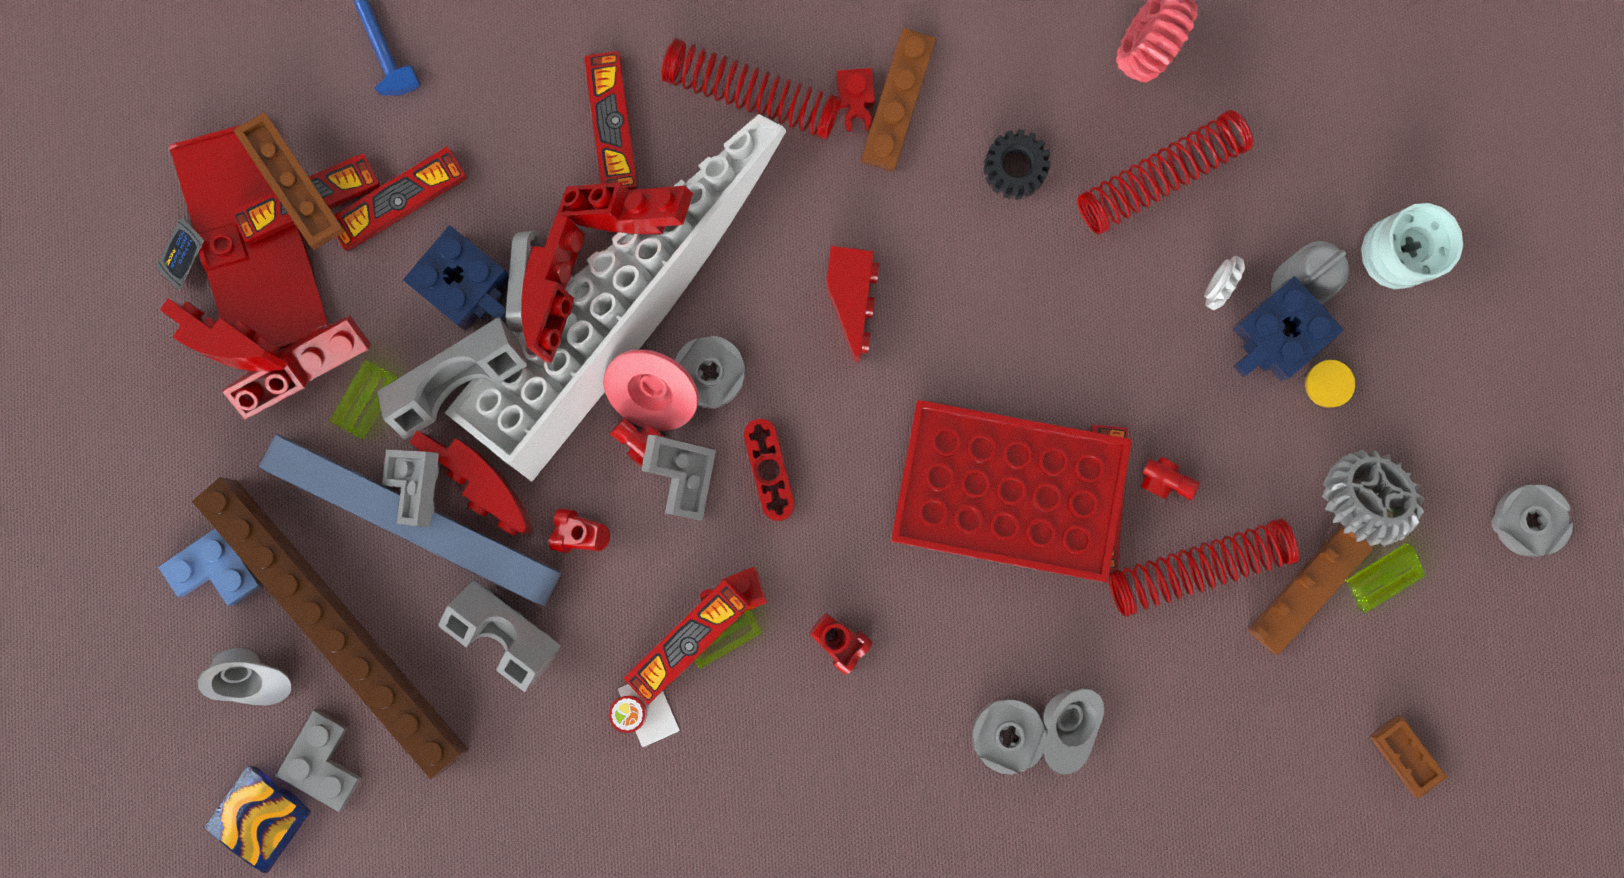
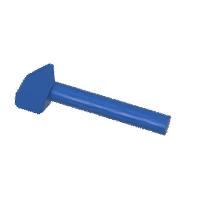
(397, 80)

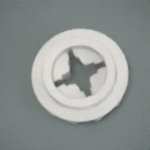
(1224, 282)

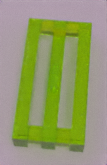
(351, 394)
(1385, 572)
(756, 630)

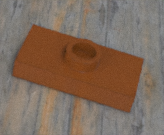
(1408, 756)

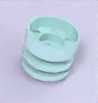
(1430, 245)

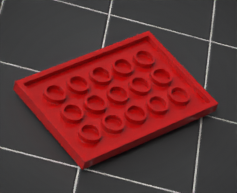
(1011, 491)

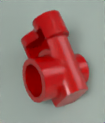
(634, 440)
(1163, 477)
(577, 533)
(845, 647)

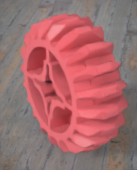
(1155, 37)

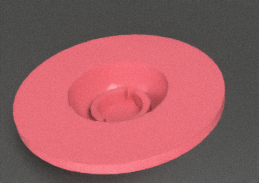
(650, 390)

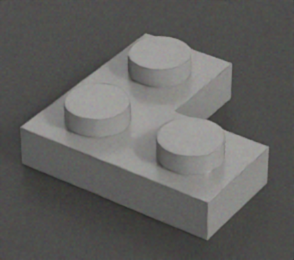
(690, 472)
(416, 476)
(310, 763)

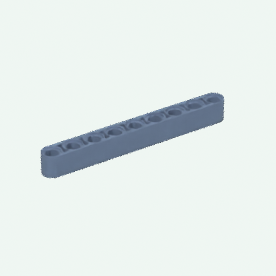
(381, 505)

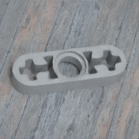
(520, 253)

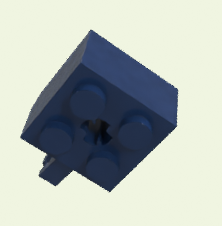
(477, 292)
(1268, 346)

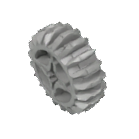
(1365, 505)

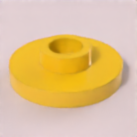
(1330, 383)

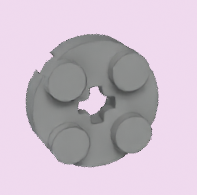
(730, 369)
(1553, 519)
(998, 717)

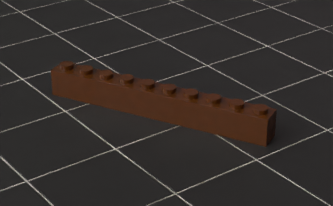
(331, 626)

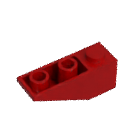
(848, 288)

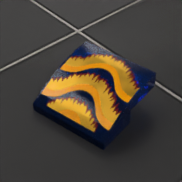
(257, 819)

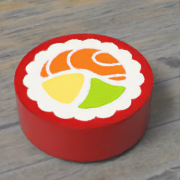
(628, 714)

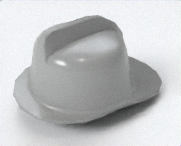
(1318, 267)
(243, 678)
(1071, 727)

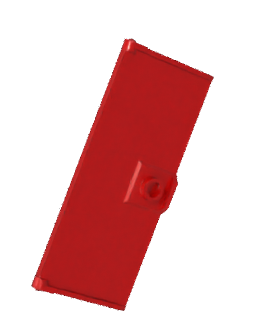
(257, 283)

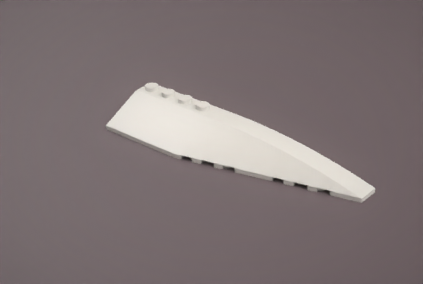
(614, 311)

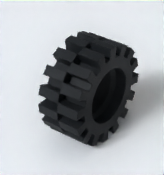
(1021, 144)

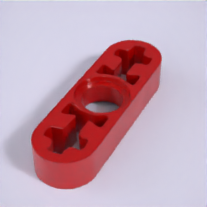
(753, 446)

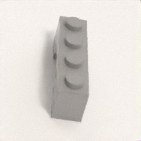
(416, 397)

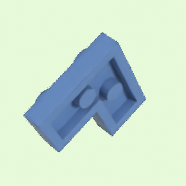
(212, 560)

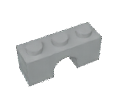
(481, 614)

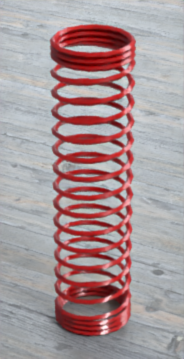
(672, 65)
(1103, 223)
(1125, 600)

